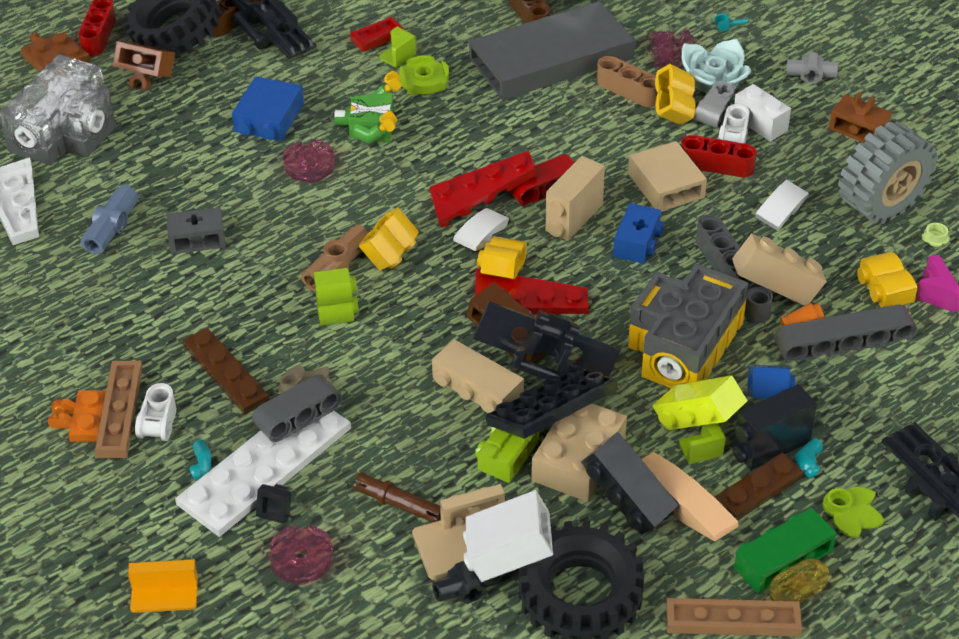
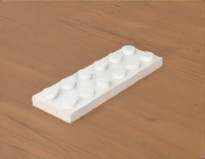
(231, 487)

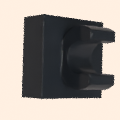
(274, 502)

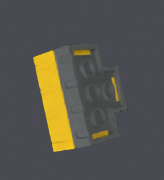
(686, 324)

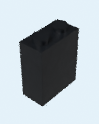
(774, 427)

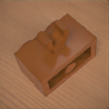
(144, 61)
(858, 118)

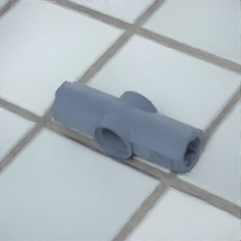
(109, 219)

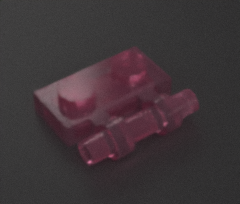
(665, 47)

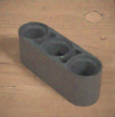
(296, 408)

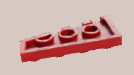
(538, 294)

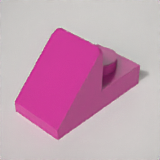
(938, 285)

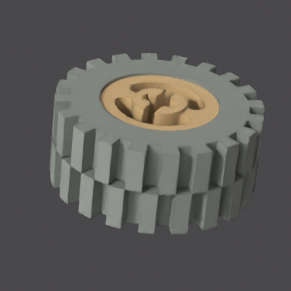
(887, 172)

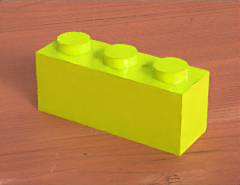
(699, 403)

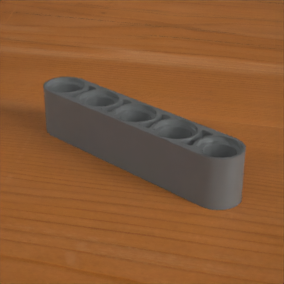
(719, 249)
(845, 332)

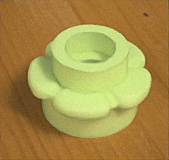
(936, 234)

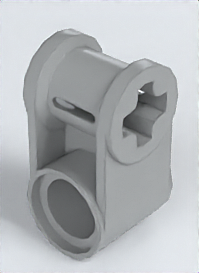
(714, 105)

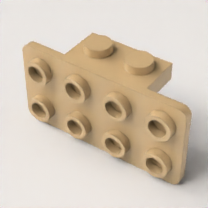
(442, 542)

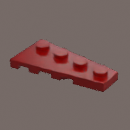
(464, 192)

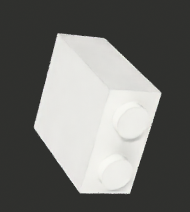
(508, 536)

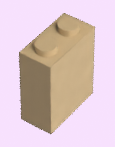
(667, 176)
(574, 198)

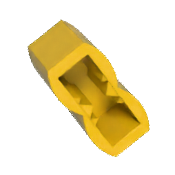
(675, 94)
(389, 239)
(502, 257)
(887, 280)

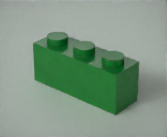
(782, 547)

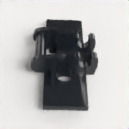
(277, 20)
(545, 334)
(937, 479)

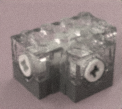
(59, 112)

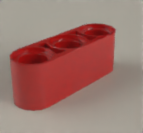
(97, 27)
(720, 155)
(548, 174)

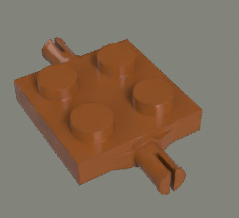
(43, 50)

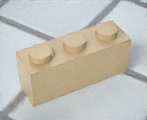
(779, 269)
(475, 376)

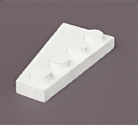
(18, 201)

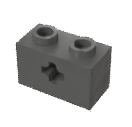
(195, 230)

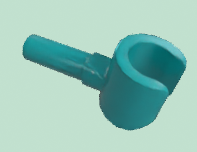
(724, 23)

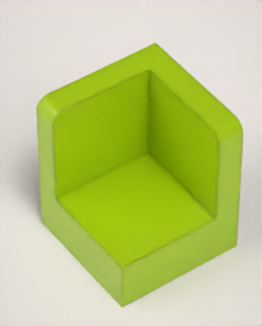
(402, 48)
(705, 445)

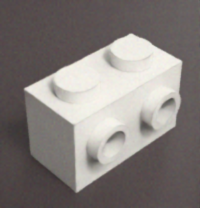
(767, 114)

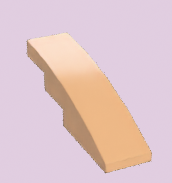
(696, 505)

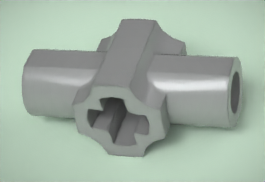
(812, 68)

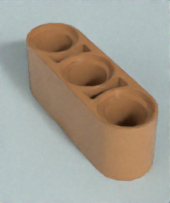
(627, 80)

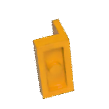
(163, 586)

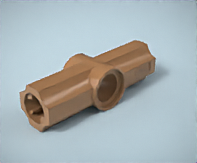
(336, 255)

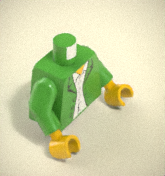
(372, 115)

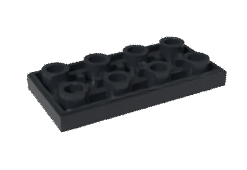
(551, 402)

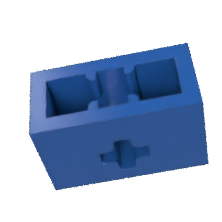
(638, 233)
(768, 380)

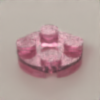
(311, 171)
(301, 569)

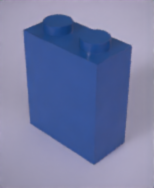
(268, 108)

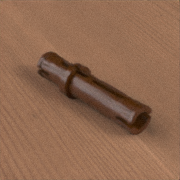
(387, 493)

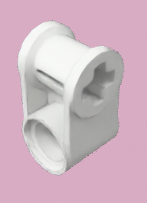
(735, 124)
(156, 413)

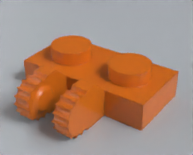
(86, 415)

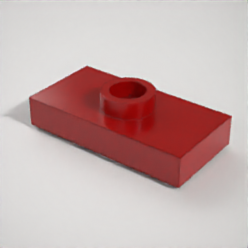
(374, 34)

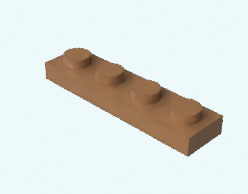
(119, 409)
(733, 617)

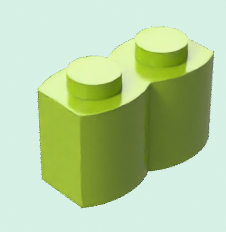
(335, 296)

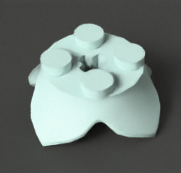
(719, 65)

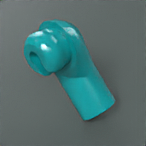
(203, 457)
(807, 459)

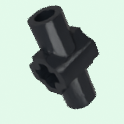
(462, 584)

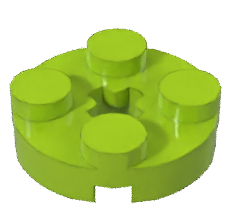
(415, 83)

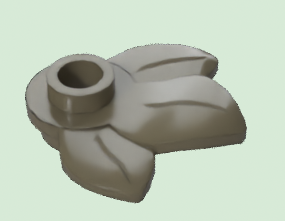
(298, 375)

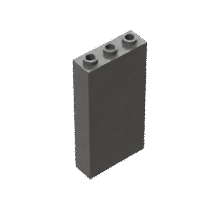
(550, 49)

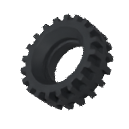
(148, 16)
(592, 549)

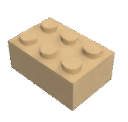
(568, 443)

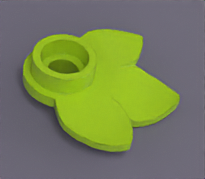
(854, 510)

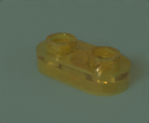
(796, 583)

